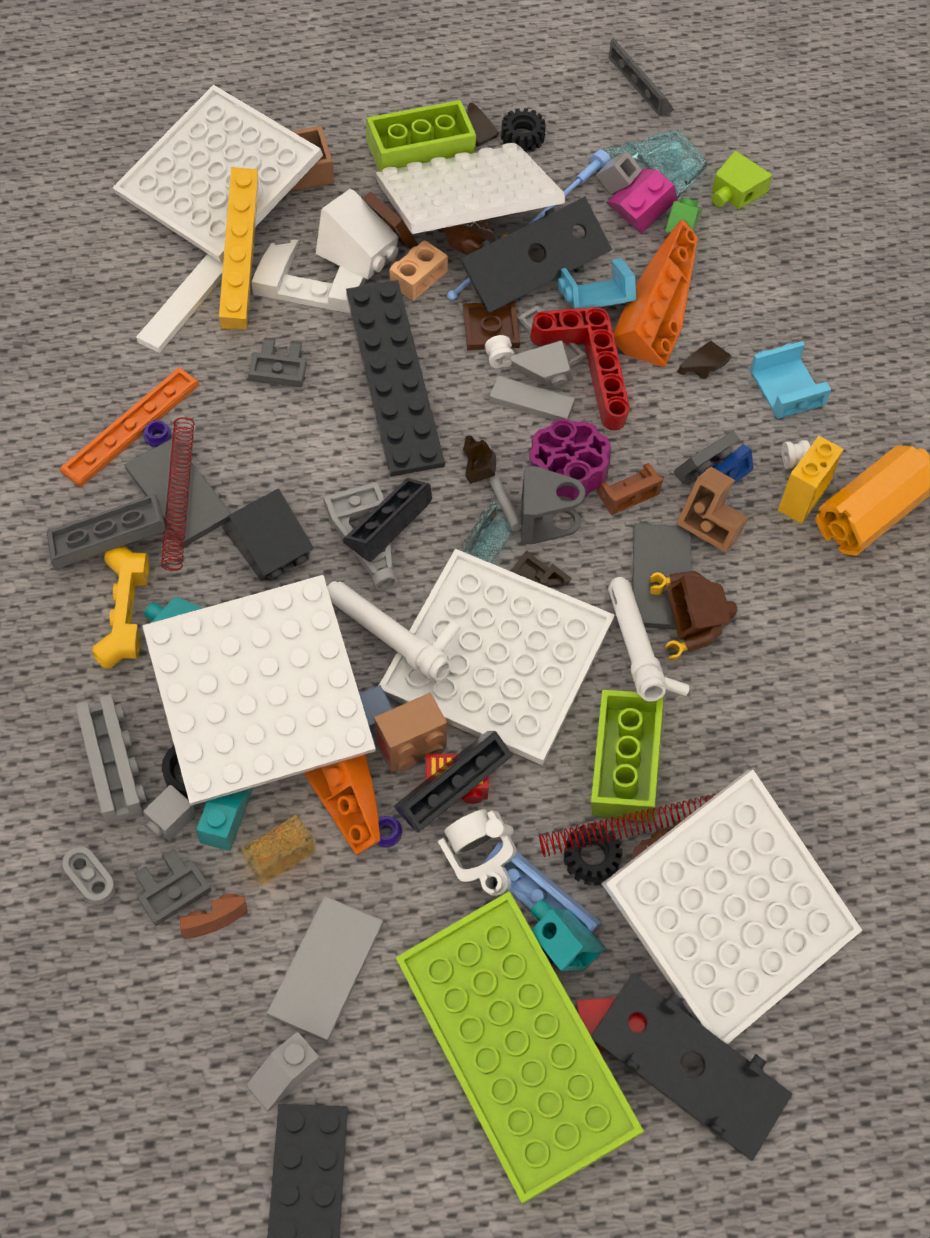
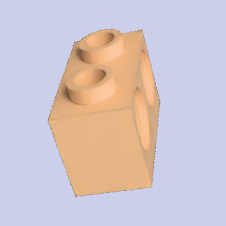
(419, 269)

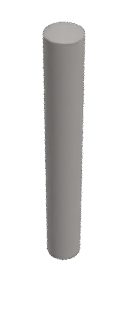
(505, 502)

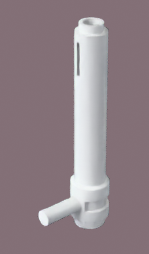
(418, 652)
(645, 667)

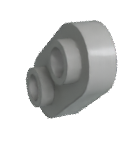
(90, 876)

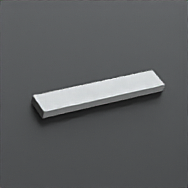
(181, 304)

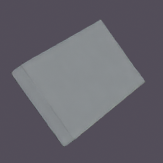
(325, 969)

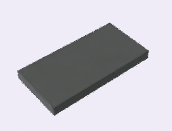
(204, 507)
(105, 531)
(663, 551)

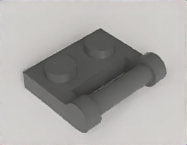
(704, 458)

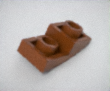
(224, 912)

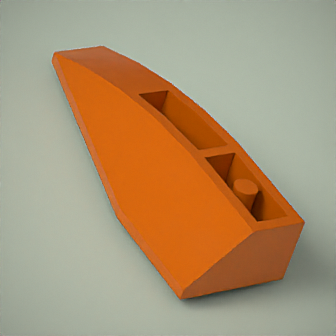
(654, 321)
(349, 799)

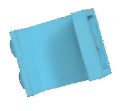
(603, 293)
(787, 381)

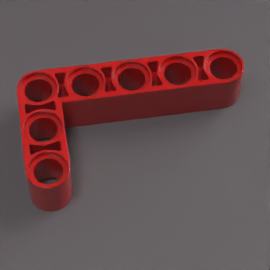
(594, 330)

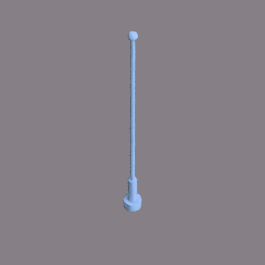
(597, 162)

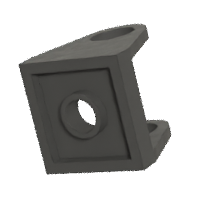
(541, 504)

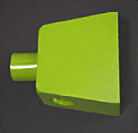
(739, 182)

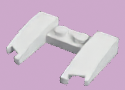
(273, 282)

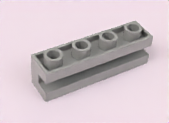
(109, 759)

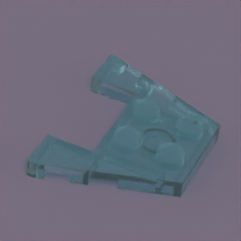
(670, 155)

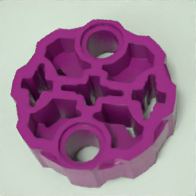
(573, 451)

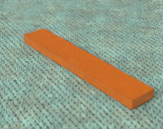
(128, 427)

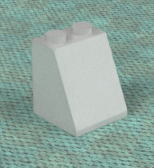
(355, 236)

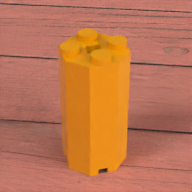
(876, 499)

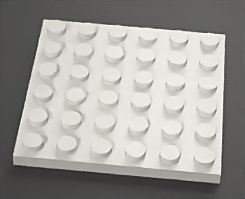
(189, 169)
(468, 188)
(511, 660)
(257, 689)
(732, 908)

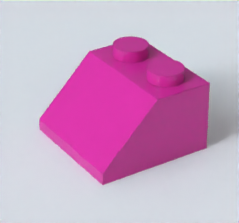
(644, 199)

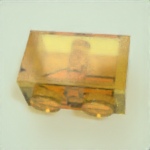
(278, 849)

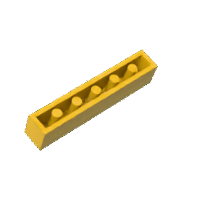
(238, 248)

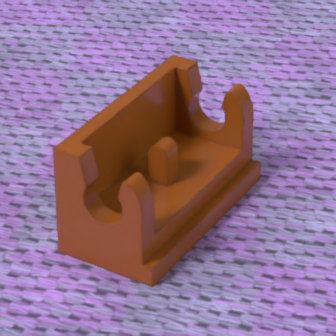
(630, 490)

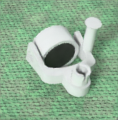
(472, 832)

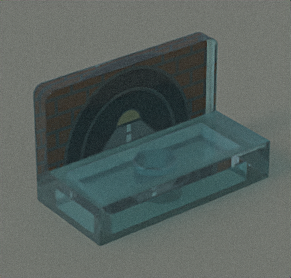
(488, 535)

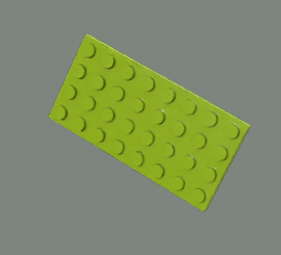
(518, 1047)

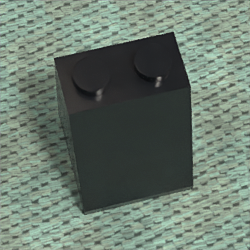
(268, 535)

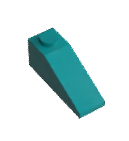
(222, 819)

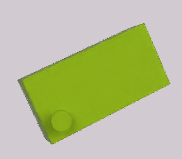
(420, 134)
(627, 755)

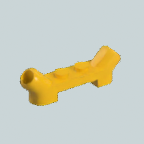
(125, 637)

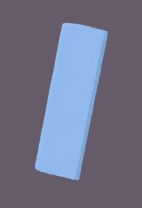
(532, 885)

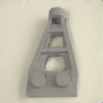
(353, 505)

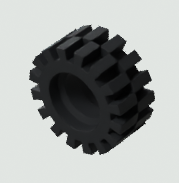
(525, 120)
(589, 872)

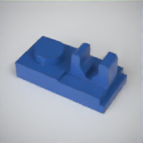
(736, 463)

